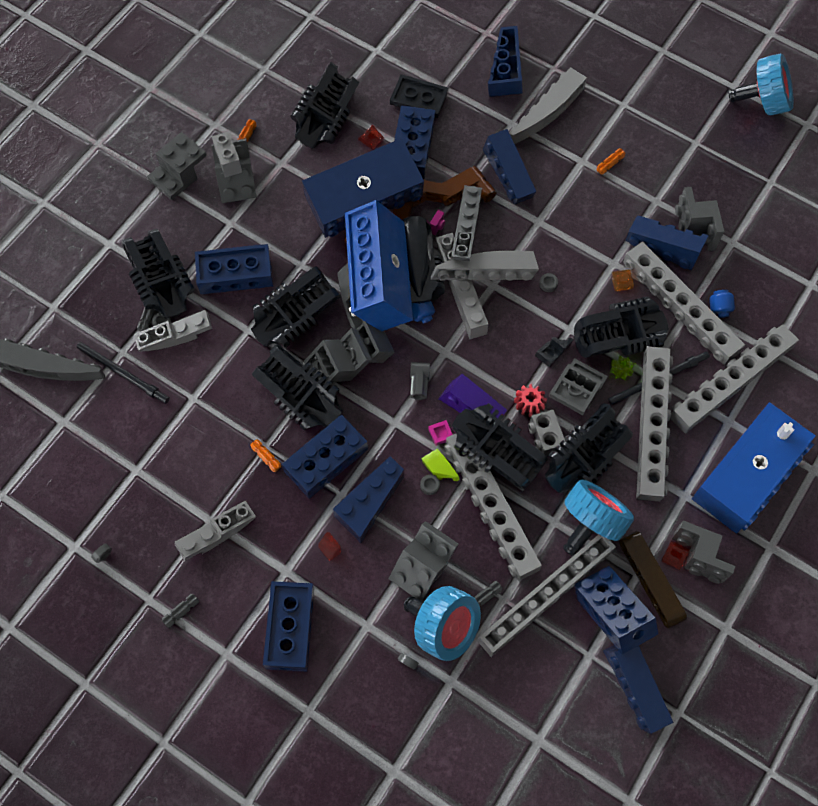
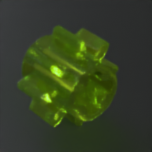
(618, 371)

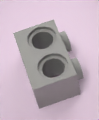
(226, 154)
(551, 432)

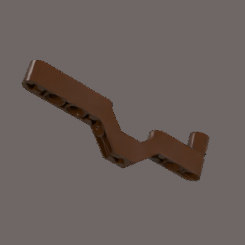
(449, 191)

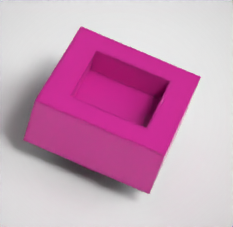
(437, 222)
(440, 432)

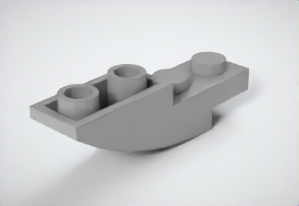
(172, 334)
(216, 531)

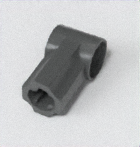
(420, 375)

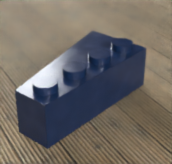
(506, 68)
(509, 166)
(667, 242)
(368, 499)
(639, 688)

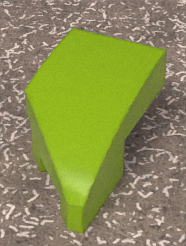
(439, 465)

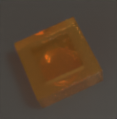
(622, 280)

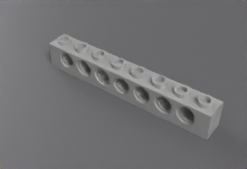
(692, 304)
(780, 337)
(645, 488)
(518, 568)
(545, 594)

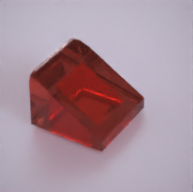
(371, 137)
(329, 546)
(675, 555)

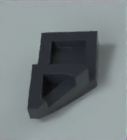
(553, 350)

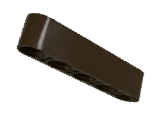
(652, 579)

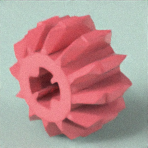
(523, 397)

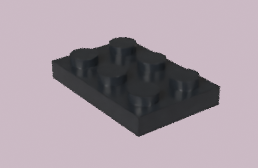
(419, 94)

